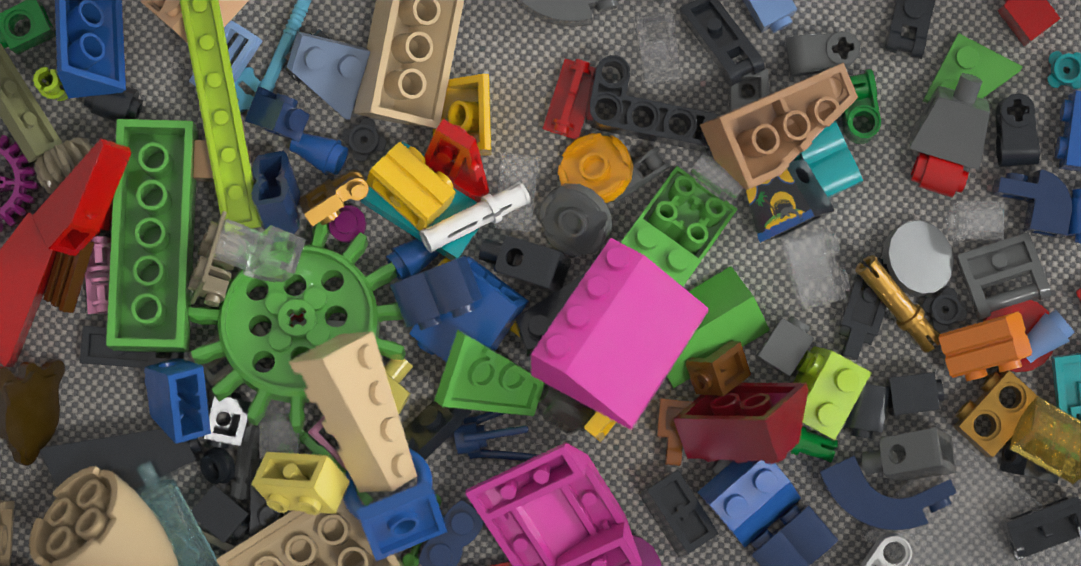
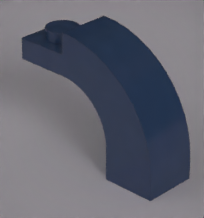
(863, 503)

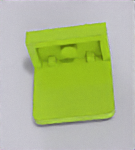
(833, 389)

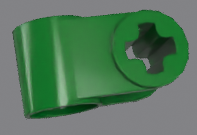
(865, 105)

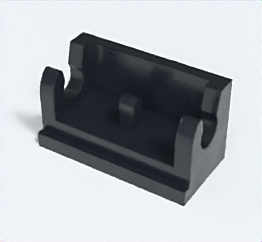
(678, 513)
(1043, 527)

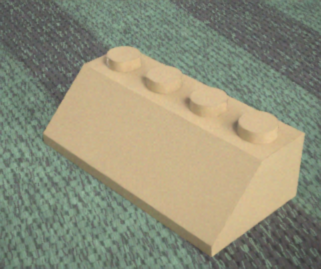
(409, 61)

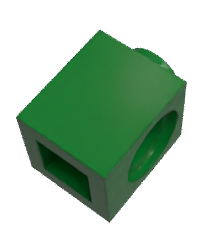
(40, 30)

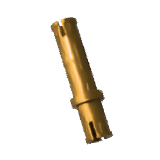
(908, 315)

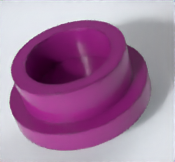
(348, 224)

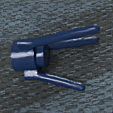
(472, 437)

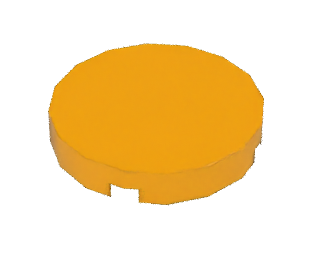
(598, 164)

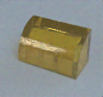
(1049, 439)

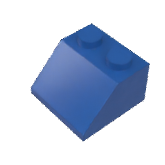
(749, 497)

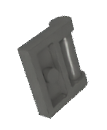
(999, 264)

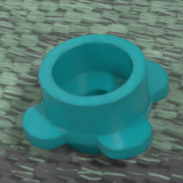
(1058, 77)

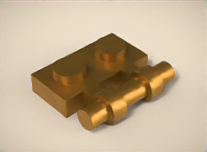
(325, 200)

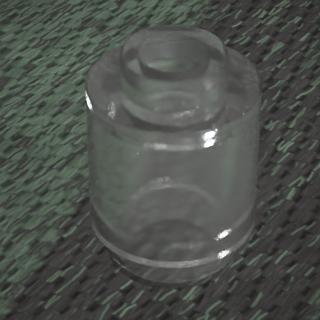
(715, 178)

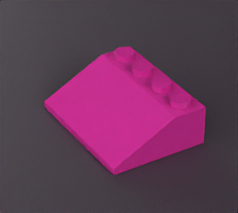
(618, 335)

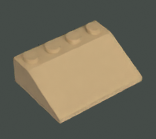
(308, 541)

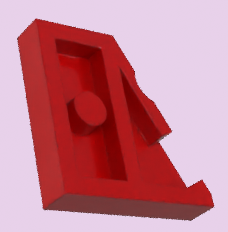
(459, 158)

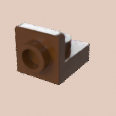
(719, 371)

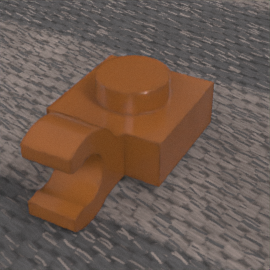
(667, 429)

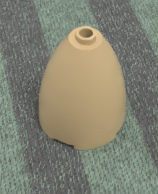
(99, 524)

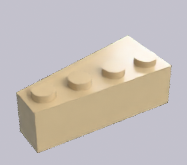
(358, 409)

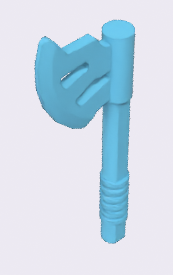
(278, 60)

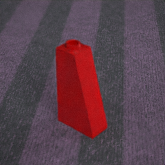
(23, 281)

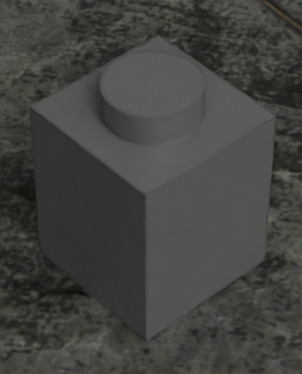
(785, 345)

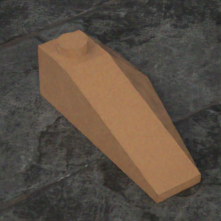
(772, 131)

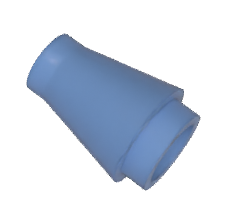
(1048, 334)

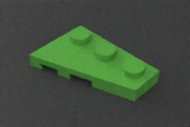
(486, 381)

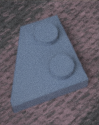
(329, 69)

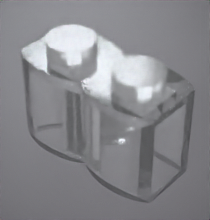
(814, 267)

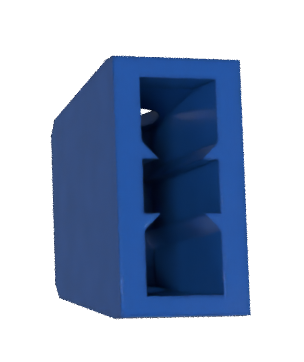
(178, 391)

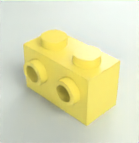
(300, 483)

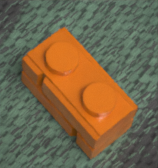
(986, 345)

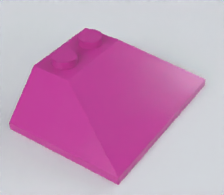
(555, 513)

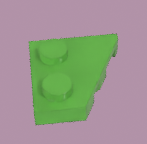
(973, 59)

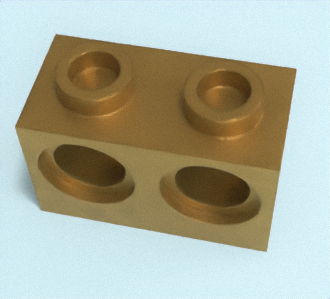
(1002, 419)

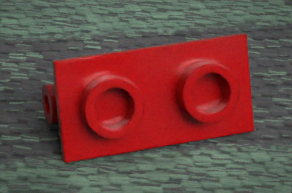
(570, 99)

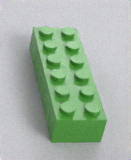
(153, 238)

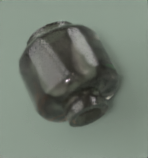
(564, 411)

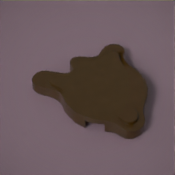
(30, 407)

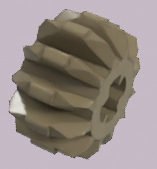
(59, 162)

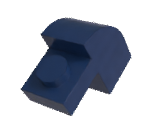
(1047, 200)

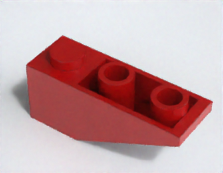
(81, 201)

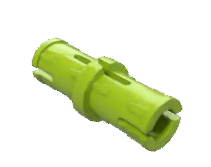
(51, 88)

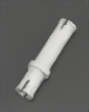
(487, 210)

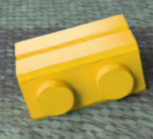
(411, 186)

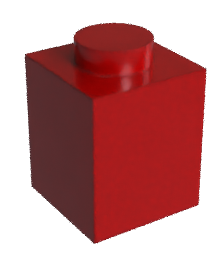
(1028, 18)

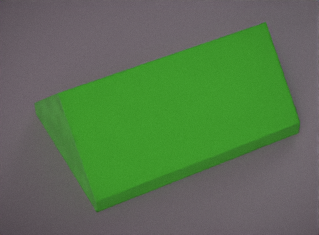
(730, 317)

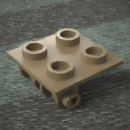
(210, 275)

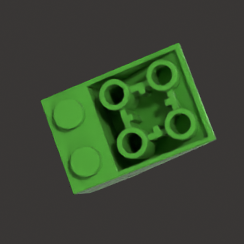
(679, 225)

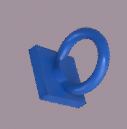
(400, 518)

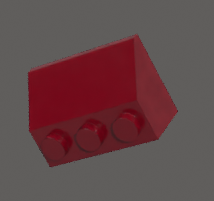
(745, 423)

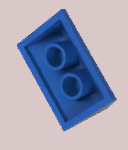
(90, 47)

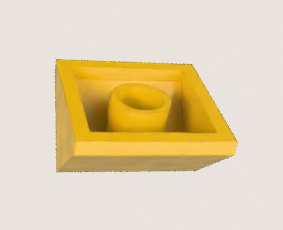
(469, 107)

